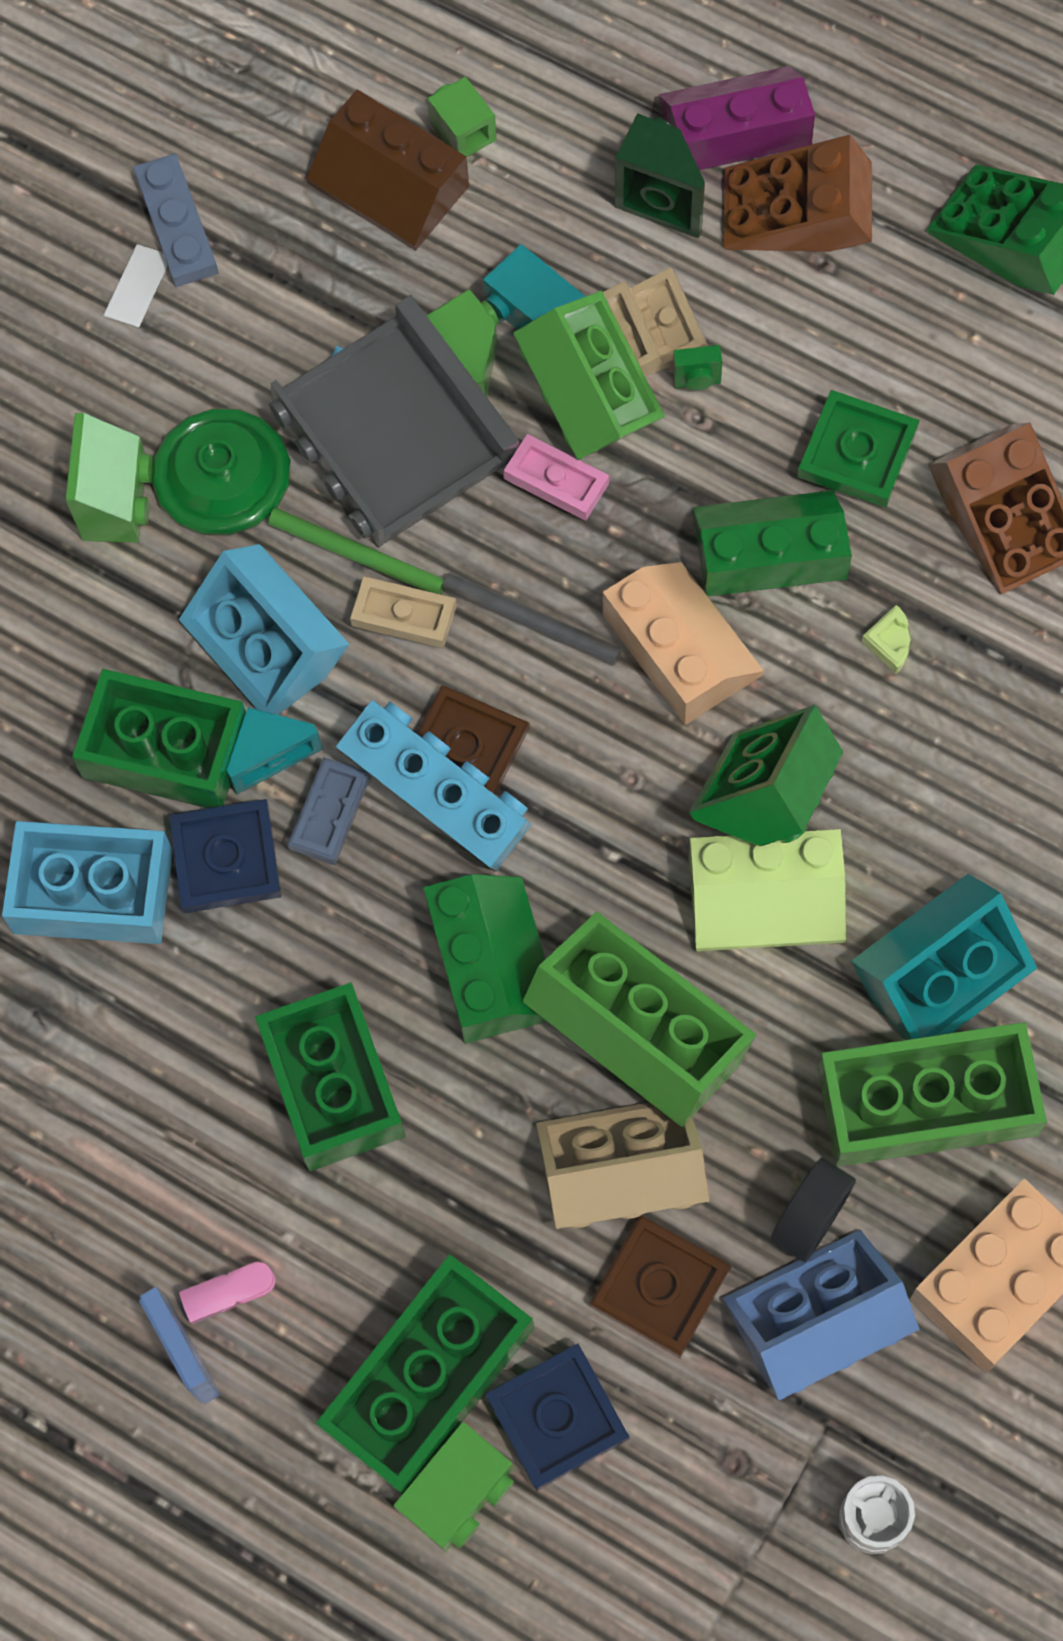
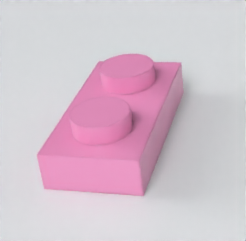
(556, 477)

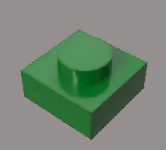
(697, 367)

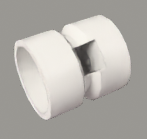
(876, 1514)

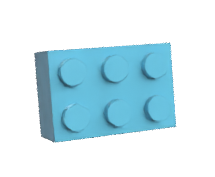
(88, 882)

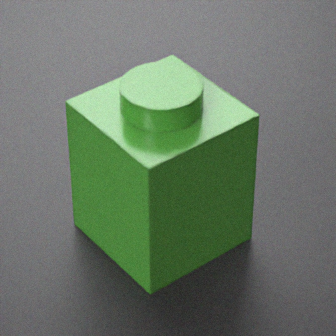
(462, 117)

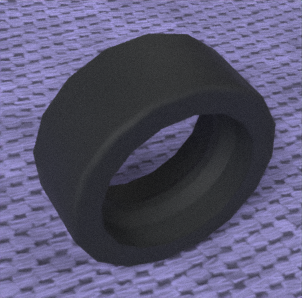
(812, 1209)

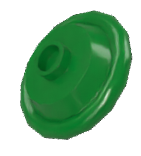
(221, 471)

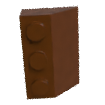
(388, 170)

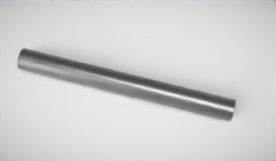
(532, 618)

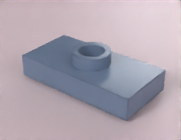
(329, 811)

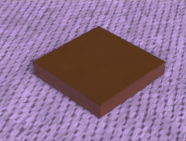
(475, 733)
(660, 1286)

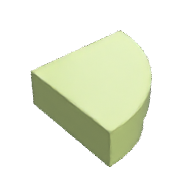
(890, 639)

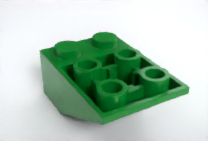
(1007, 226)

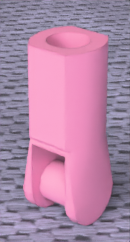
(227, 1291)

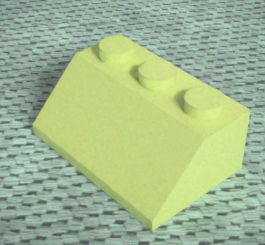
(768, 892)

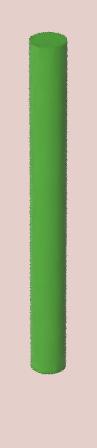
(355, 551)

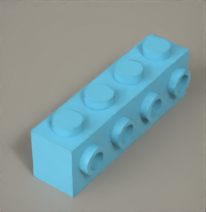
(435, 785)

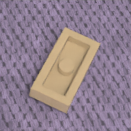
(403, 612)

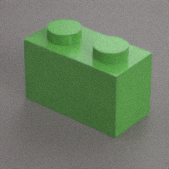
(456, 1488)

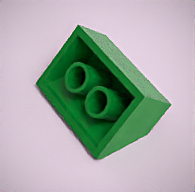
(772, 543)
(770, 779)
(486, 951)

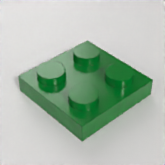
(858, 448)

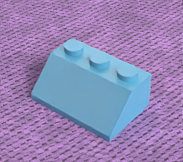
(262, 629)

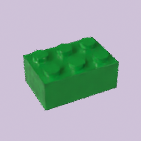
(159, 739)
(330, 1077)

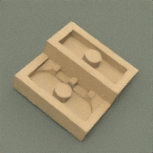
(655, 319)

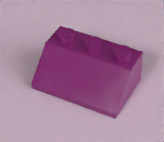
(742, 116)

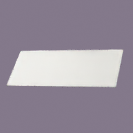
(137, 286)

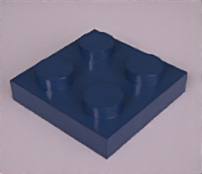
(225, 856)
(557, 1417)

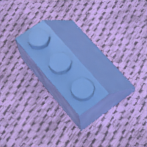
(821, 1314)

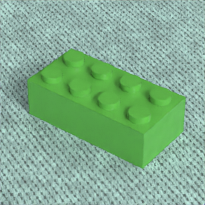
(639, 1018)
(931, 1094)

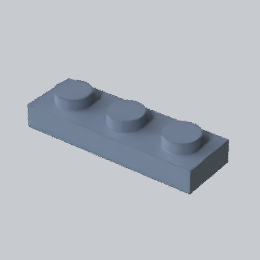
(176, 220)

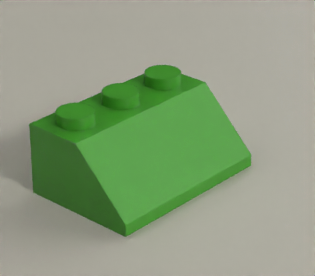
(588, 374)

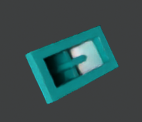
(268, 746)

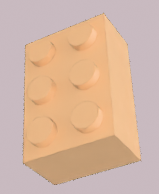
(998, 1277)

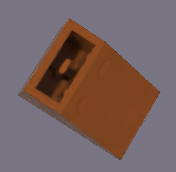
(800, 199)
(1005, 504)

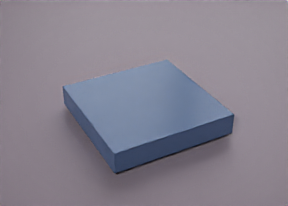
(178, 1346)

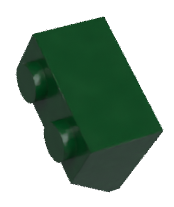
(659, 177)

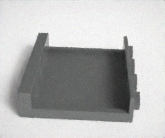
(395, 424)

